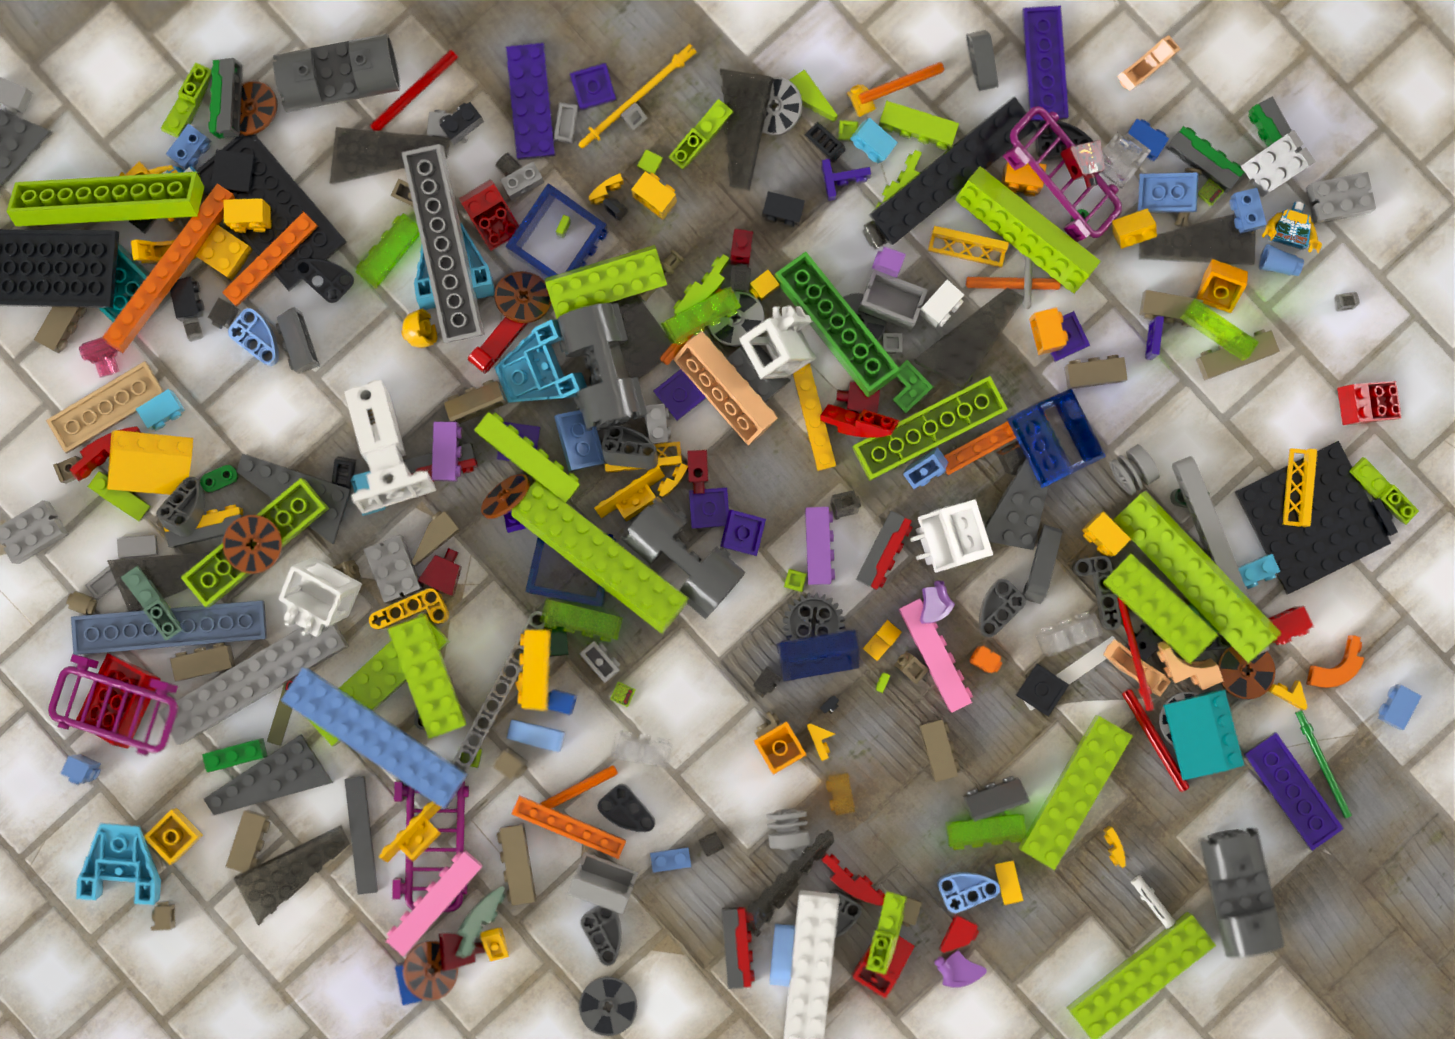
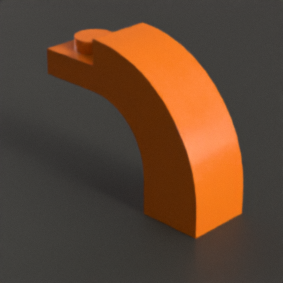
(1343, 671)

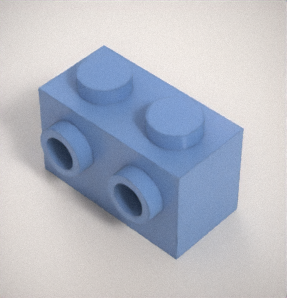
(188, 147)
(1247, 210)
(925, 468)
(1399, 706)
(80, 769)

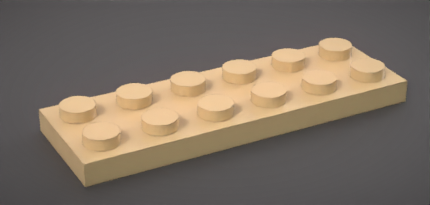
(104, 407)

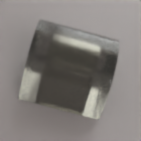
(507, 164)
(1346, 301)
(193, 329)
(711, 844)

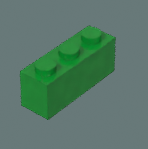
(234, 755)

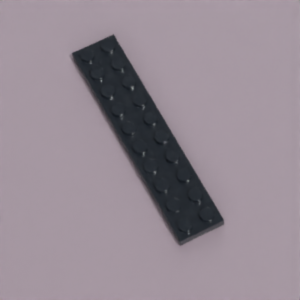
(949, 172)

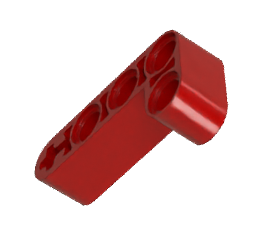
(495, 345)

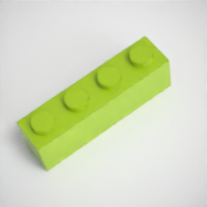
(919, 125)

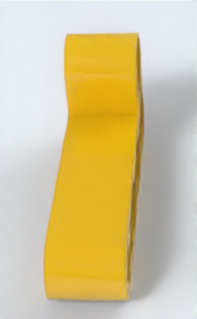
(406, 611)

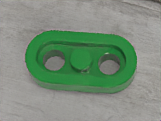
(218, 478)

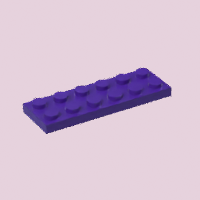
(1045, 60)
(530, 101)
(1293, 791)

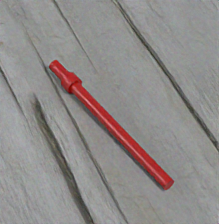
(1145, 690)

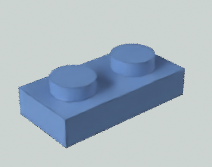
(670, 859)

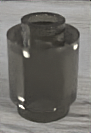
(874, 235)

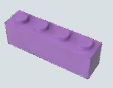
(818, 545)

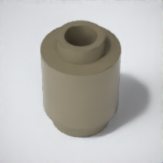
(81, 603)

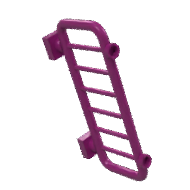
(1019, 157)
(160, 695)
(407, 888)

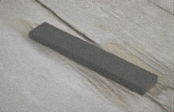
(361, 835)

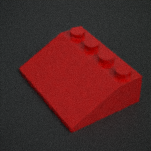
(126, 672)

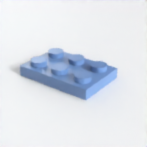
(1168, 192)
(580, 447)

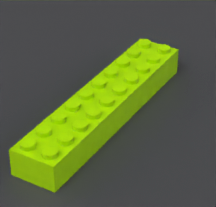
(106, 199)
(599, 557)
(1197, 576)

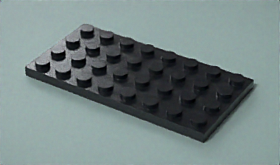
(286, 203)
(58, 268)

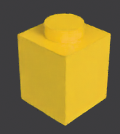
(764, 285)

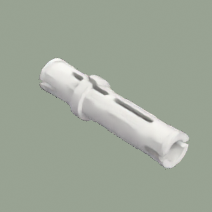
(1154, 903)

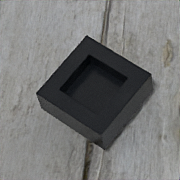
(143, 225)
(830, 705)

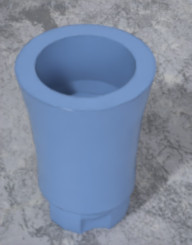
(1280, 261)

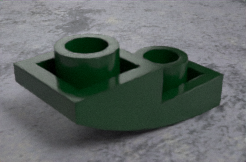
(557, 642)

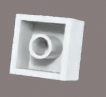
(942, 302)

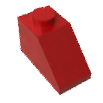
(959, 934)

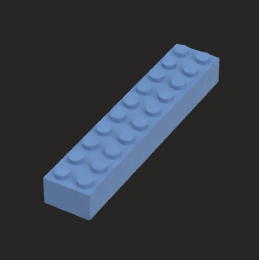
(374, 737)

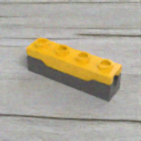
(211, 526)

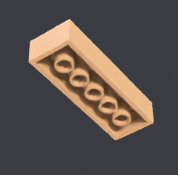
(725, 388)

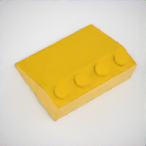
(148, 462)
(535, 669)

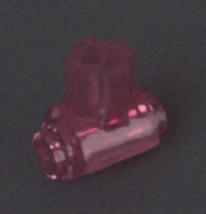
(101, 355)

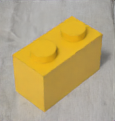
(1134, 228)

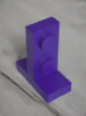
(842, 178)

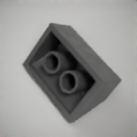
(297, 341)
(764, 387)
(995, 798)

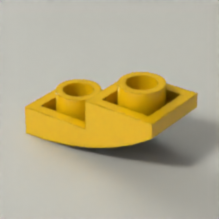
(600, 193)
(669, 485)
(1117, 854)
(1009, 882)

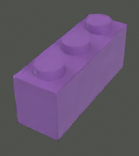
(888, 261)
(446, 451)

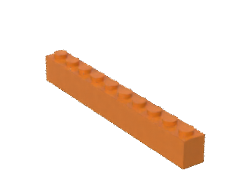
(167, 270)

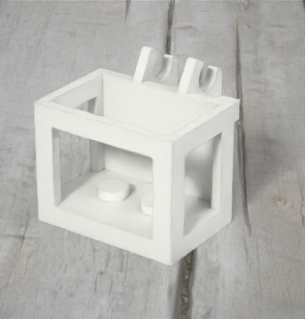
(784, 343)
(953, 536)
(321, 598)

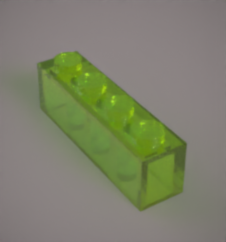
(388, 251)
(701, 315)
(1219, 329)
(581, 619)
(986, 830)

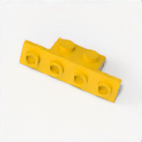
(632, 498)
(415, 836)

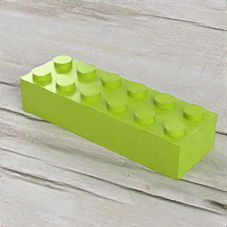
(606, 280)
(526, 457)
(1160, 608)
(427, 676)

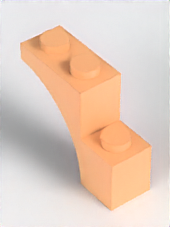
(1149, 63)
(1123, 660)
(1202, 673)

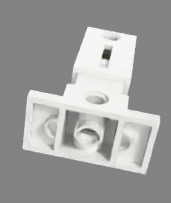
(382, 449)

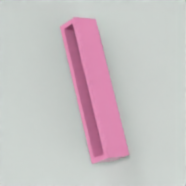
(936, 657)
(434, 902)

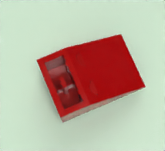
(490, 214)
(1369, 402)
(879, 982)

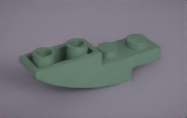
(152, 602)
(481, 913)

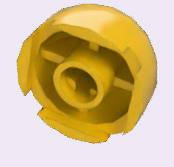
(418, 329)

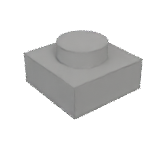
(633, 116)
(892, 342)

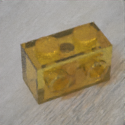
(841, 793)

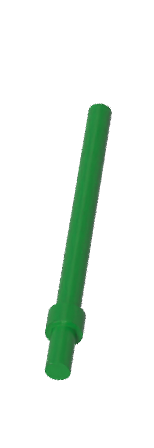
(1307, 730)

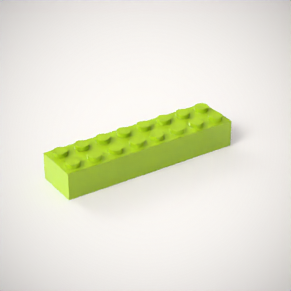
(1027, 230)
(931, 428)
(288, 512)
(378, 679)
(1075, 792)
(1141, 976)

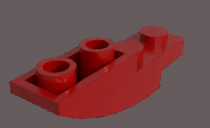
(866, 424)
(95, 455)
(858, 887)

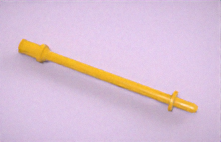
(677, 61)

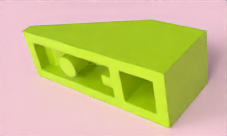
(812, 96)
(124, 500)

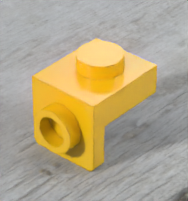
(861, 109)

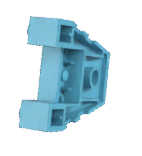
(480, 273)
(534, 371)
(119, 855)

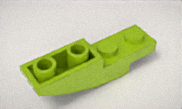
(189, 100)
(701, 135)
(904, 177)
(698, 292)
(1379, 487)
(887, 933)

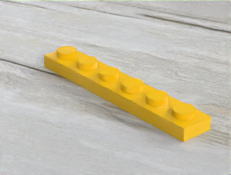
(811, 412)

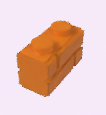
(985, 659)

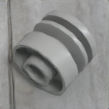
(1137, 468)
(788, 831)

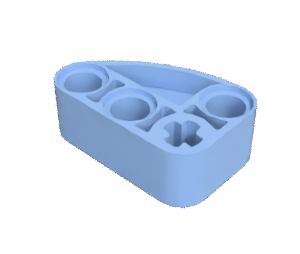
(256, 330)
(536, 735)
(961, 885)
(782, 955)

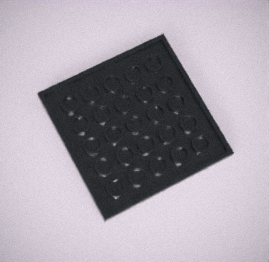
(1340, 527)

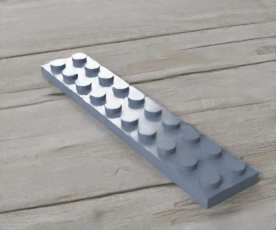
(200, 626)

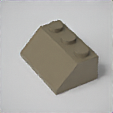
(475, 402)

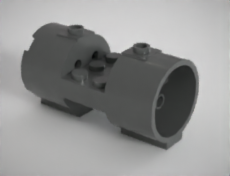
(336, 72)
(592, 334)
(655, 534)
(1241, 893)

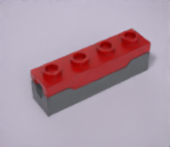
(424, 462)
(883, 550)
(736, 947)

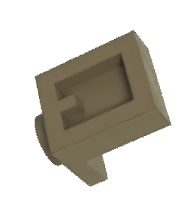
(349, 568)
(911, 667)
(765, 728)

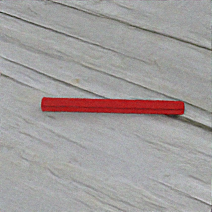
(409, 95)
(1155, 740)

